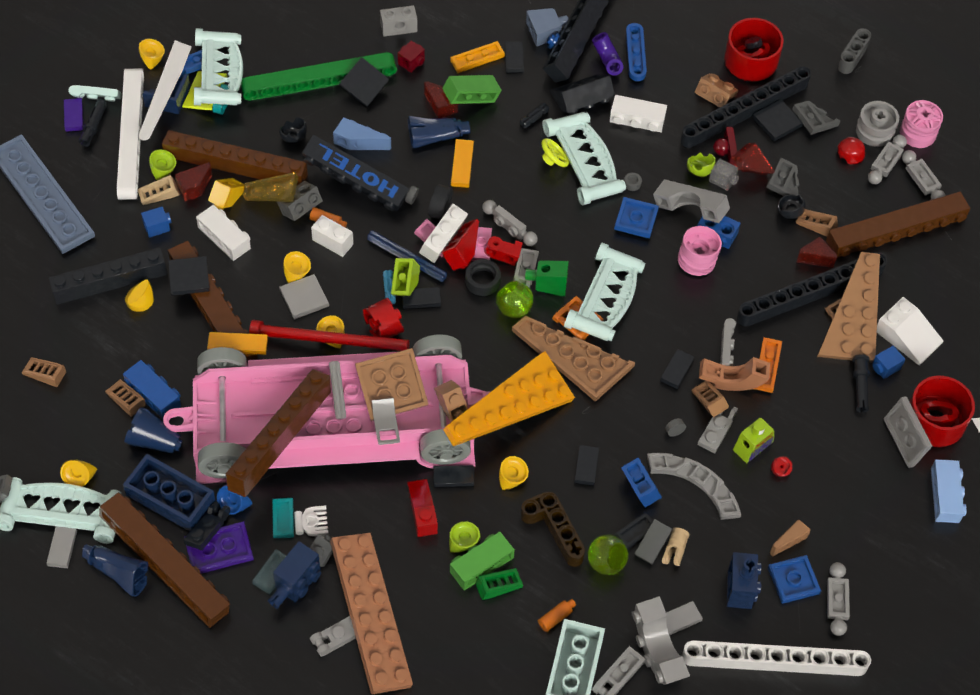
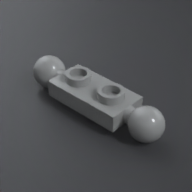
(887, 159)
(922, 175)
(510, 223)
(838, 599)

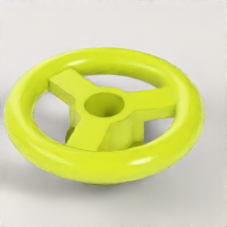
(553, 153)

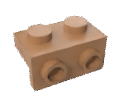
(715, 90)

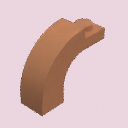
(735, 378)

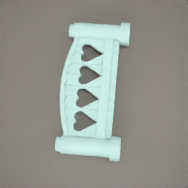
(209, 92)
(591, 187)
(586, 319)
(15, 509)

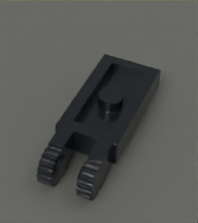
(207, 526)

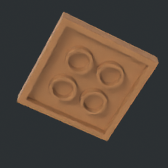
(392, 377)

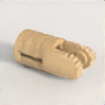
(676, 545)

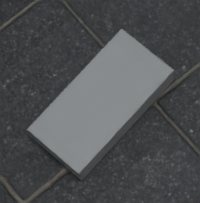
(61, 547)
(682, 617)

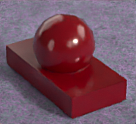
(726, 145)

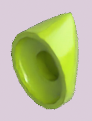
(162, 163)
(463, 536)

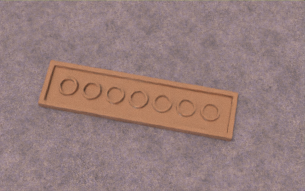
(371, 613)

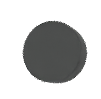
(633, 181)
(412, 194)
(675, 427)

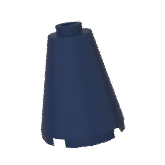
(151, 433)

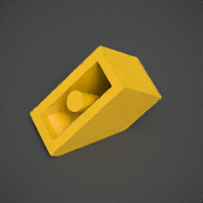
(226, 192)

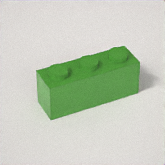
(471, 89)
(481, 560)

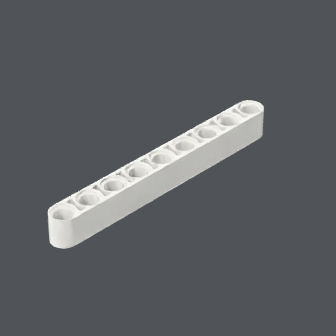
(129, 134)
(785, 653)

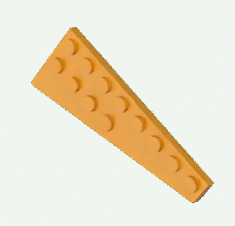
(523, 395)

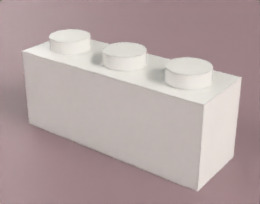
(638, 113)
(223, 232)
(443, 233)

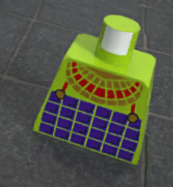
(758, 436)

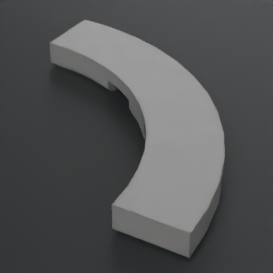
(699, 475)

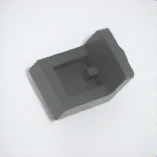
(323, 547)

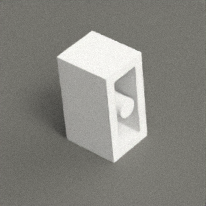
(332, 235)

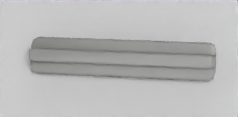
(337, 390)

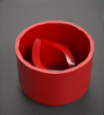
(761, 61)
(951, 399)

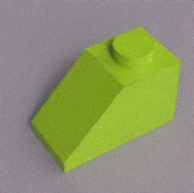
(405, 276)

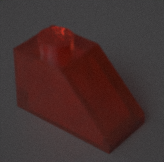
(439, 100)
(752, 160)
(193, 181)

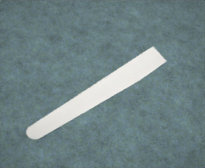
(168, 80)

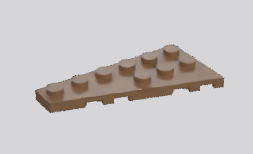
(855, 320)
(575, 358)

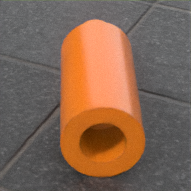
(316, 214)
(556, 615)

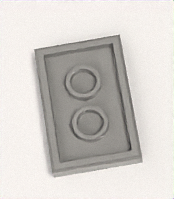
(907, 432)

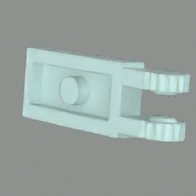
(94, 92)

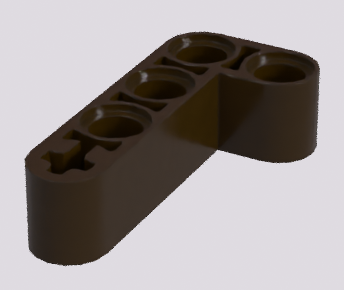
(557, 530)

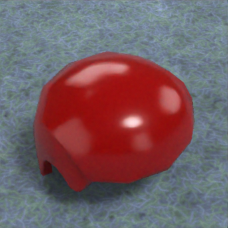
(851, 150)

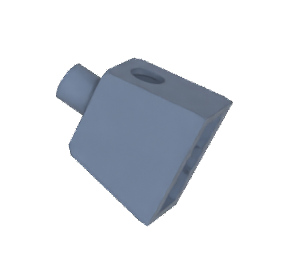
(544, 23)

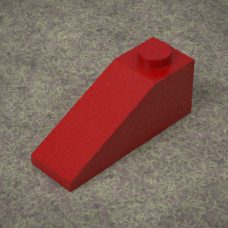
(462, 246)
(422, 508)

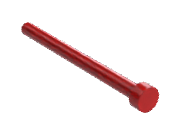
(258, 327)

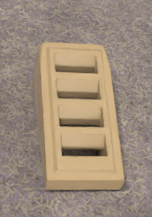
(161, 195)

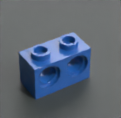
(726, 226)
(641, 482)

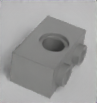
(398, 20)

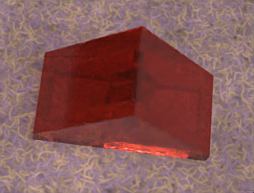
(817, 254)

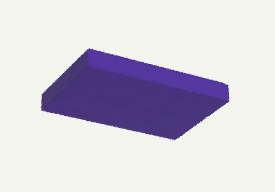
(225, 549)

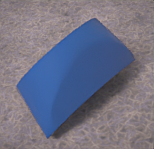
(234, 501)

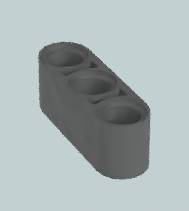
(854, 51)

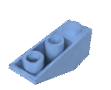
(358, 137)

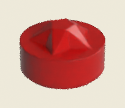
(781, 466)

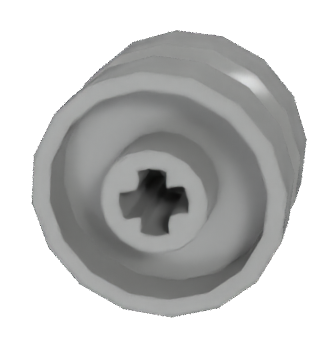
(877, 123)

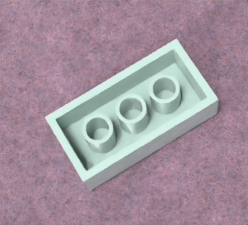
(575, 659)

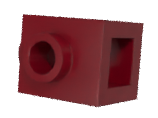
(411, 56)

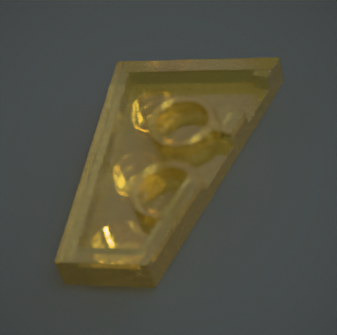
(275, 188)

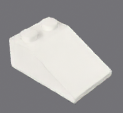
(909, 331)

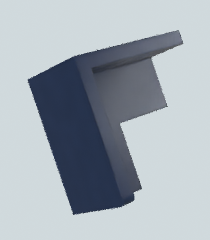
(176, 98)

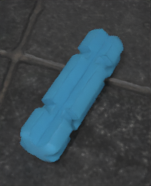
(388, 278)

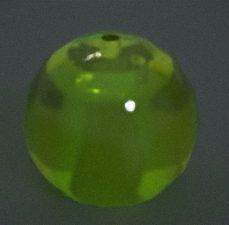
(515, 299)
(607, 554)

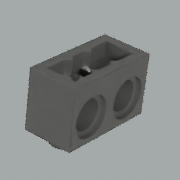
(304, 200)

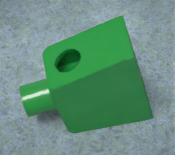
(549, 277)

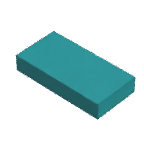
(283, 518)

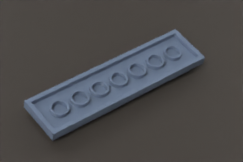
(43, 195)

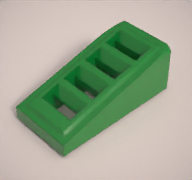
(486, 587)

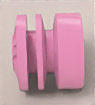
(921, 123)
(699, 250)

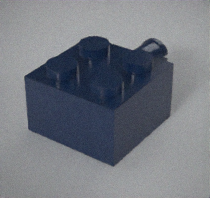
(295, 574)
(743, 580)

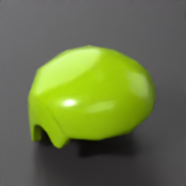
(701, 165)

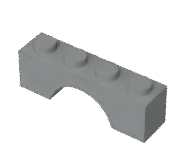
(673, 195)

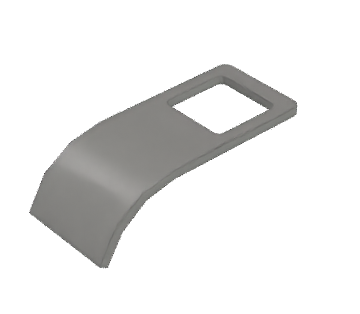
(385, 419)

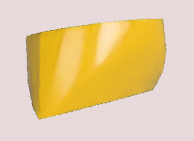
(151, 52)
(296, 266)
(140, 297)
(331, 324)
(77, 472)
(512, 472)

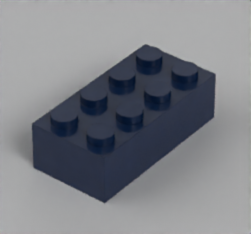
(168, 492)

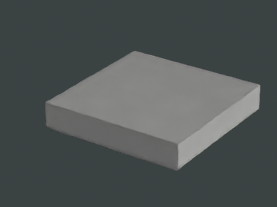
(304, 296)

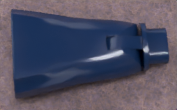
(431, 130)
(122, 569)

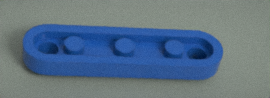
(636, 52)

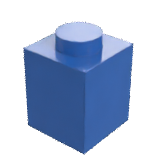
(156, 221)
(888, 362)

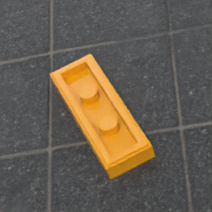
(477, 57)
(462, 163)
(242, 342)

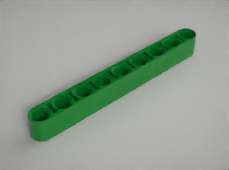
(310, 77)

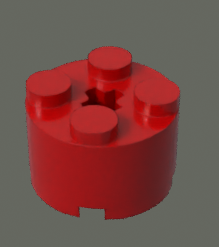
(383, 319)

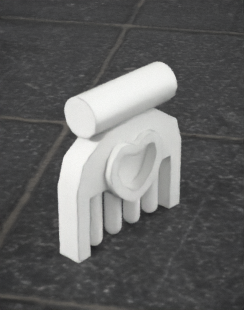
(309, 521)

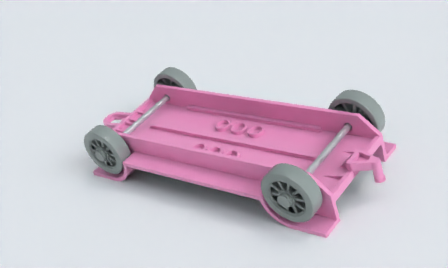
(240, 398)

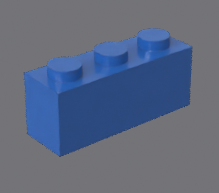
(152, 388)

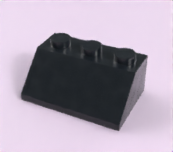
(583, 93)

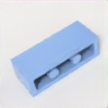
(947, 491)

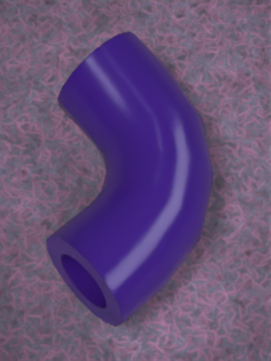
(608, 53)

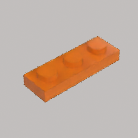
(770, 353)

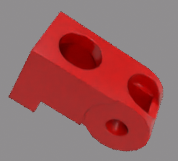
(503, 250)

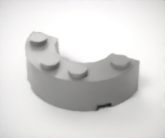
(656, 642)

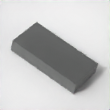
(653, 541)

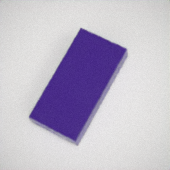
(73, 114)

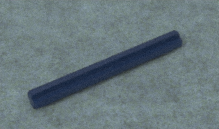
(401, 252)

